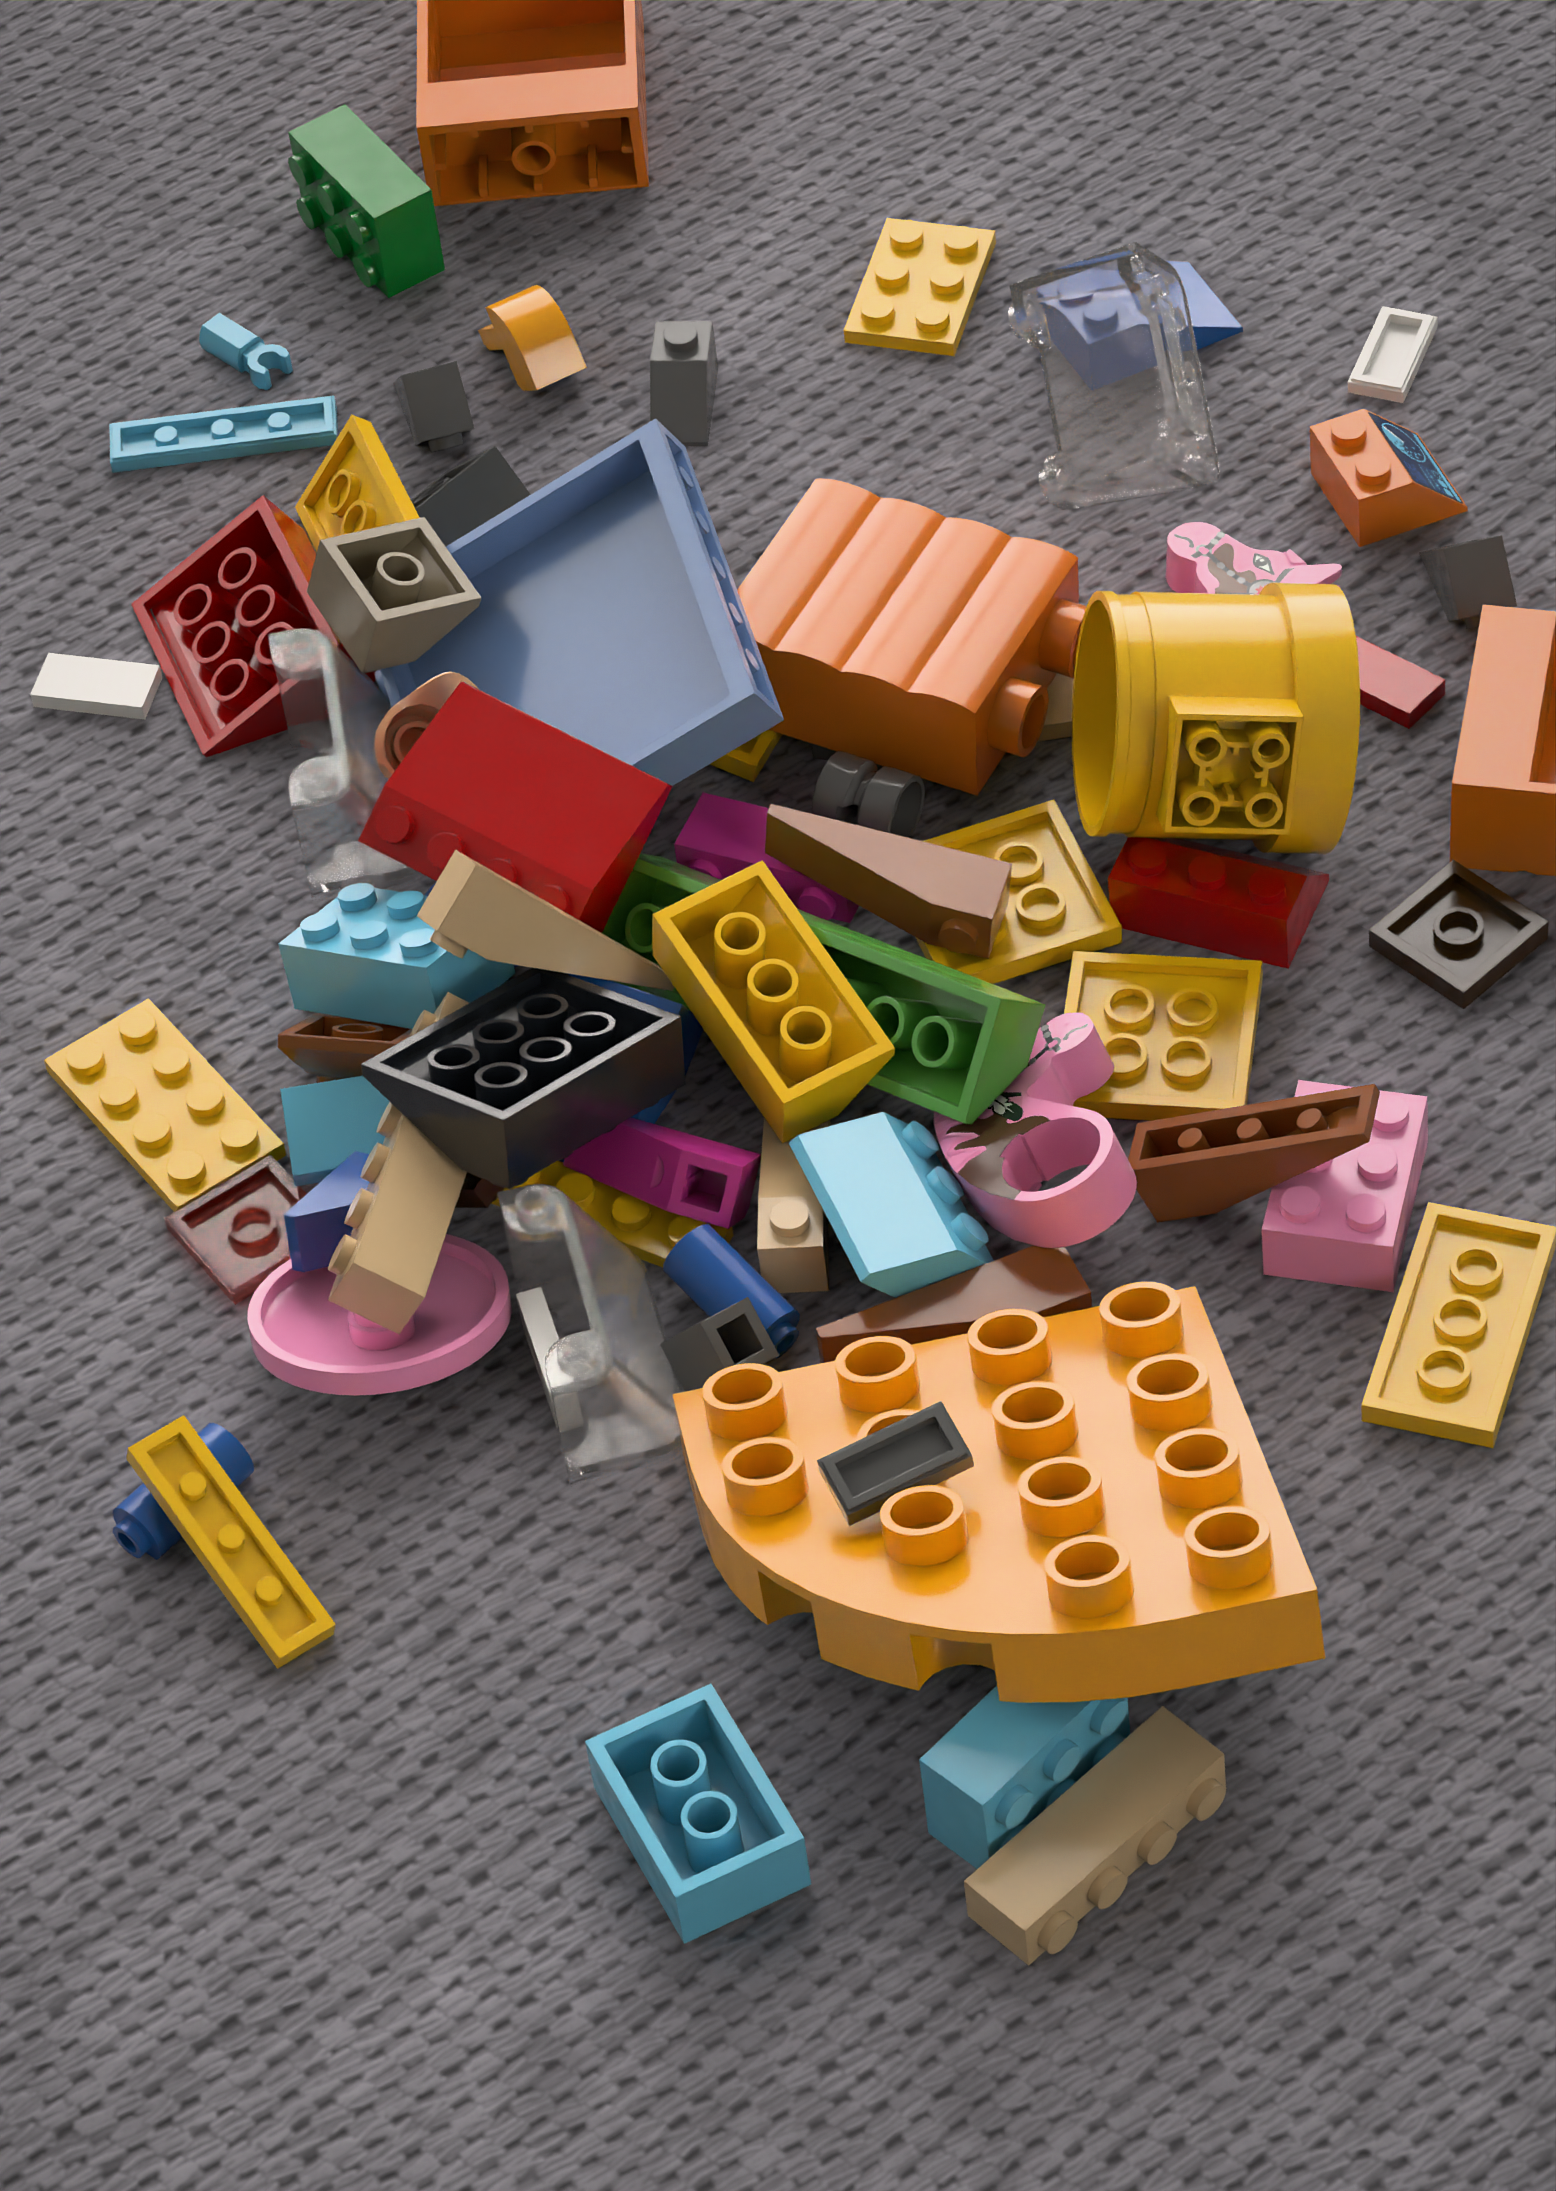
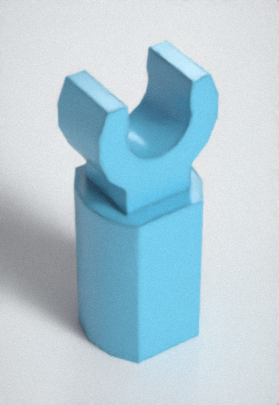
(243, 350)

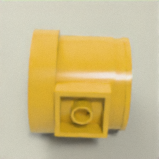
(1218, 716)

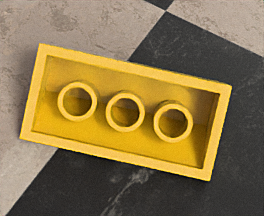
(770, 999)

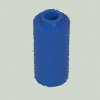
(719, 1277)
(142, 1522)

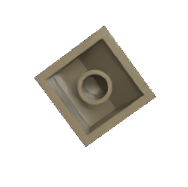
(390, 592)

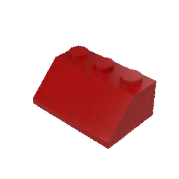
(1214, 898)

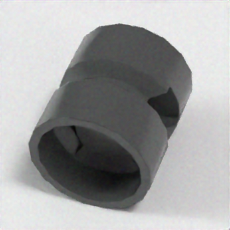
(861, 795)

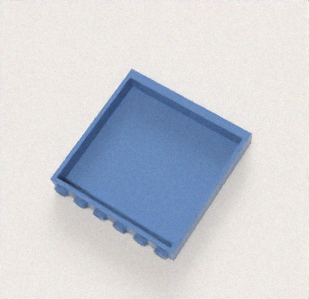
(611, 614)

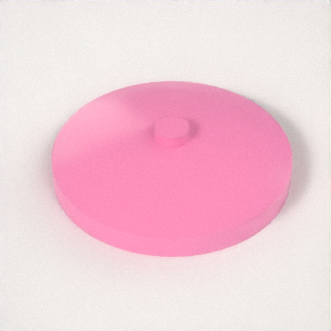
(342, 1353)

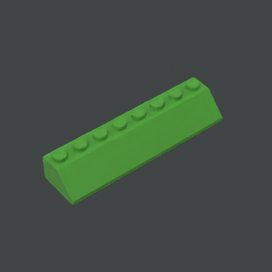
(950, 1031)

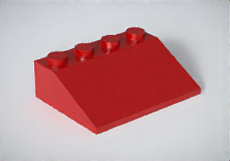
(218, 623)
(519, 803)

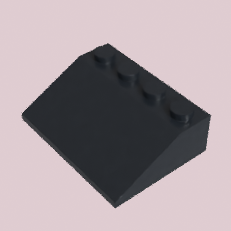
(531, 1072)

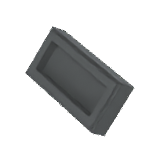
(898, 1457)

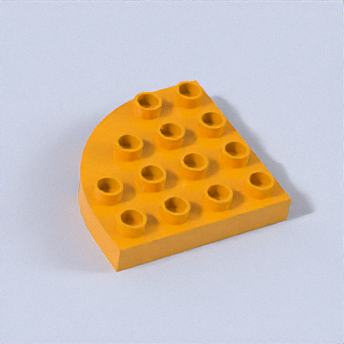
(1089, 1553)

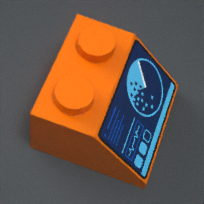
(1379, 476)

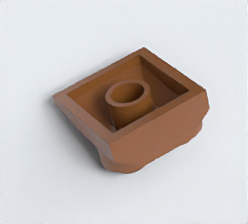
(337, 1045)

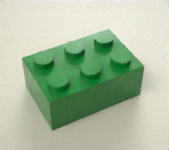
(365, 201)

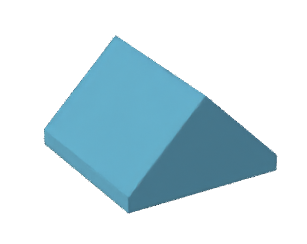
(329, 1124)

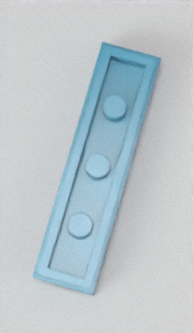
(223, 434)

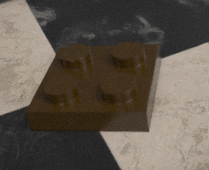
(1458, 934)

